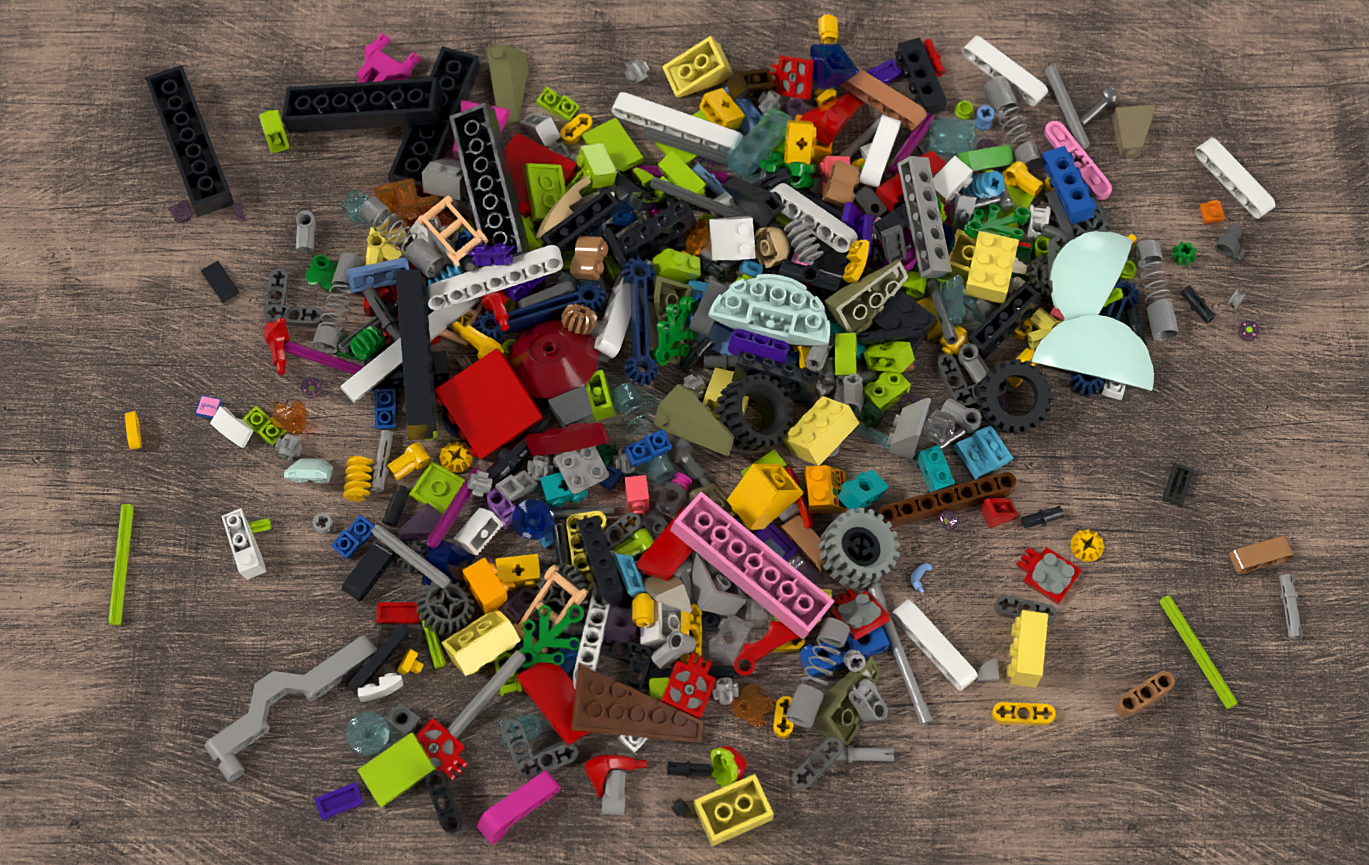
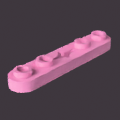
(1096, 181)

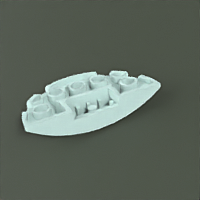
(1087, 272)
(775, 309)
(1099, 349)

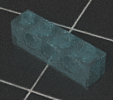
(758, 143)

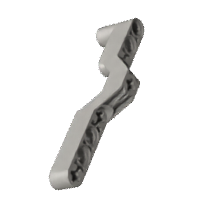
(275, 686)

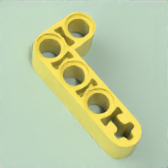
(577, 555)

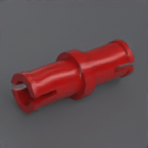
(934, 57)

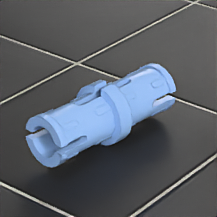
(709, 179)

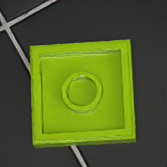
(437, 487)

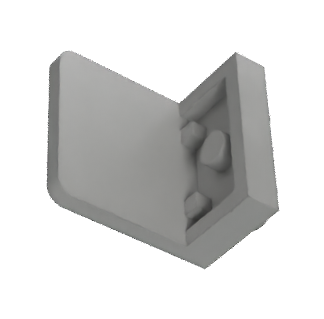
(581, 468)

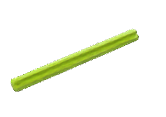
(121, 562)
(1198, 652)

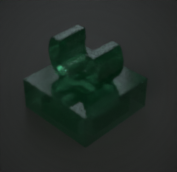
(871, 415)
(606, 453)

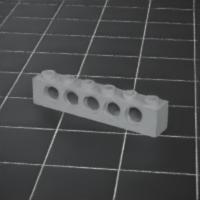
(924, 217)

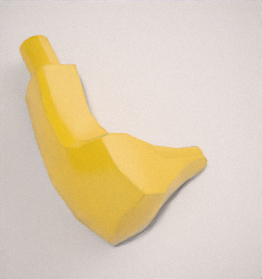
(477, 339)

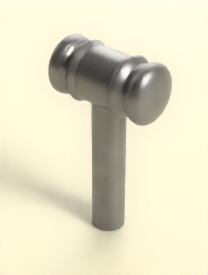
(1109, 101)
(1003, 199)
(642, 216)
(828, 372)

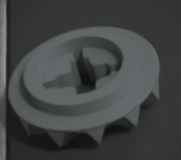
(419, 548)

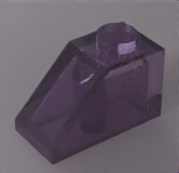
(421, 524)

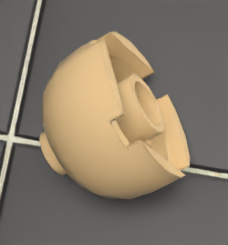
(771, 246)

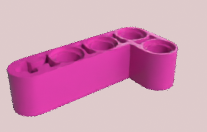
(517, 805)

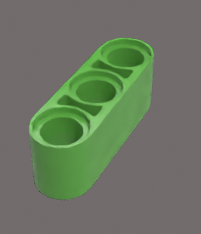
(987, 157)

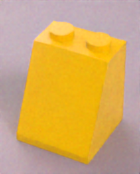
(763, 495)

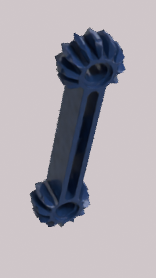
(1125, 302)
(542, 311)
(639, 321)

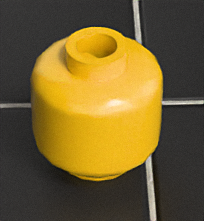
(955, 348)

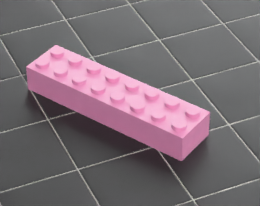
(751, 565)

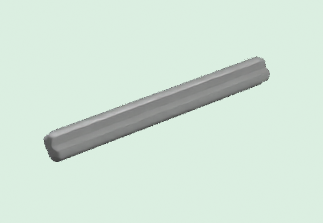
(1067, 107)
(410, 556)
(486, 694)

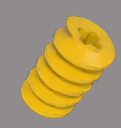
(356, 478)

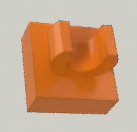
(1212, 212)

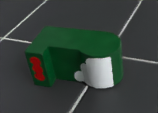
(1022, 259)

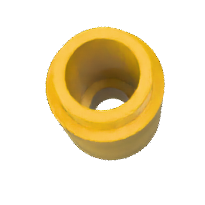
(828, 29)
(643, 610)

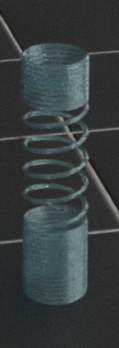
(627, 398)

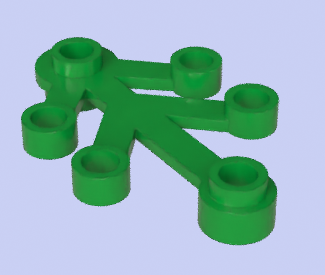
(777, 160)
(1020, 217)
(663, 351)
(548, 639)

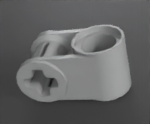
(868, 702)

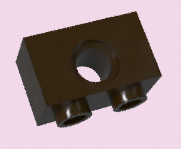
(750, 83)

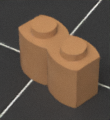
(841, 184)
(588, 258)

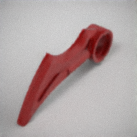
(805, 514)
(776, 636)

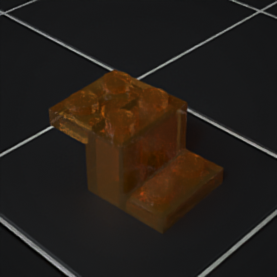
(404, 196)

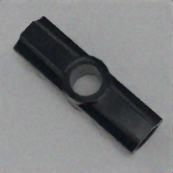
(823, 279)
(509, 460)

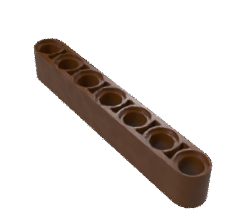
(953, 493)

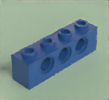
(1062, 172)
(876, 644)

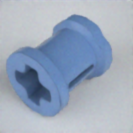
(984, 117)

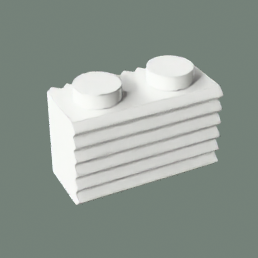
(478, 531)

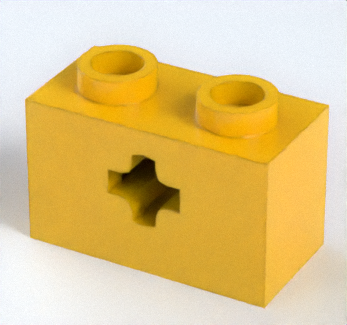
(721, 109)
(795, 131)
(527, 564)

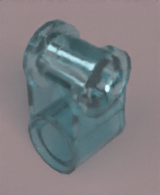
(524, 720)

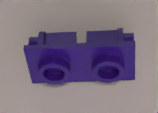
(483, 254)

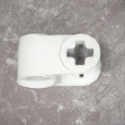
(1037, 219)

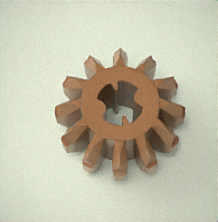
(579, 319)

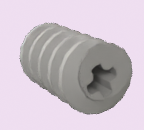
(801, 241)

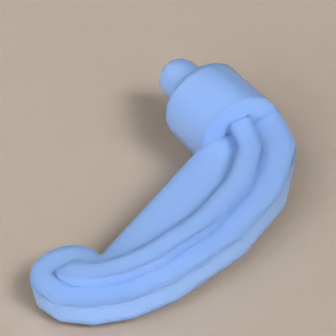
(917, 574)

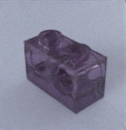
(618, 616)

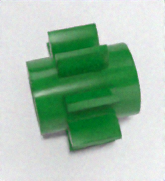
(1184, 254)

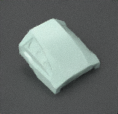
(309, 469)

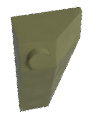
(508, 77)
(667, 293)
(860, 301)
(690, 419)
(837, 714)

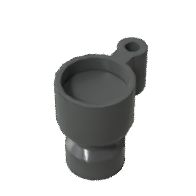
(1228, 243)

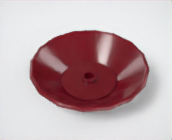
(553, 372)

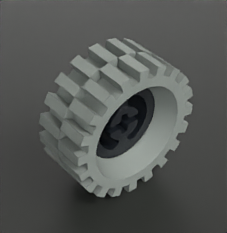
(876, 548)

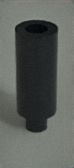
(395, 507)

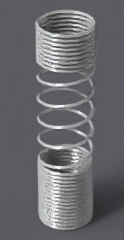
(1003, 102)
(418, 252)
(1161, 312)
(328, 337)
(806, 698)

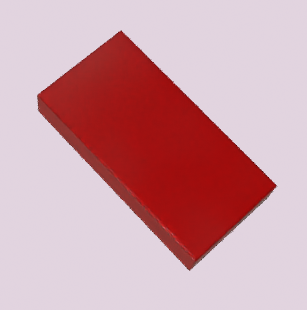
(397, 612)

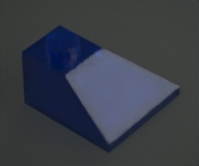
(831, 65)
(450, 561)

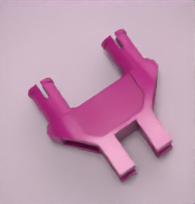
(383, 66)

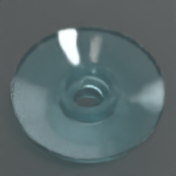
(360, 726)

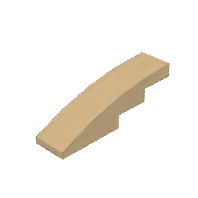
(561, 208)

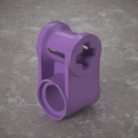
(503, 510)

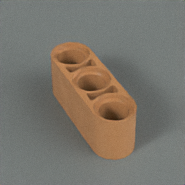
(805, 540)
(1261, 555)
(1152, 687)

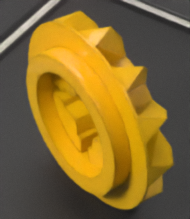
(457, 465)
(1089, 554)

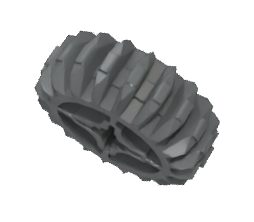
(559, 594)
(460, 601)

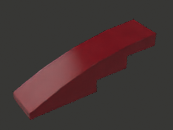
(567, 439)

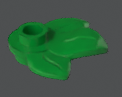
(321, 275)

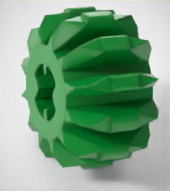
(367, 343)

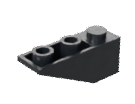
(757, 202)

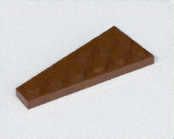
(616, 709)

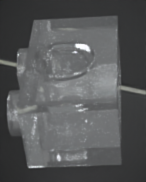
(728, 652)

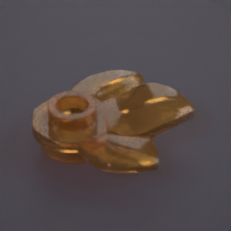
(698, 236)
(287, 416)
(755, 705)

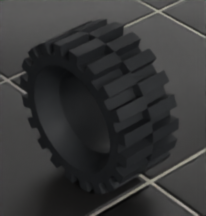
(772, 406)
(996, 415)

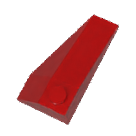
(832, 116)

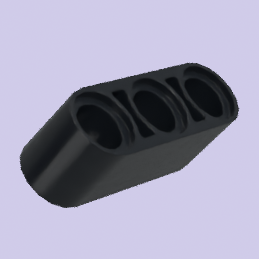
(893, 218)
(368, 571)
(444, 790)

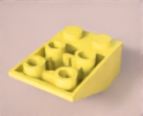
(718, 382)

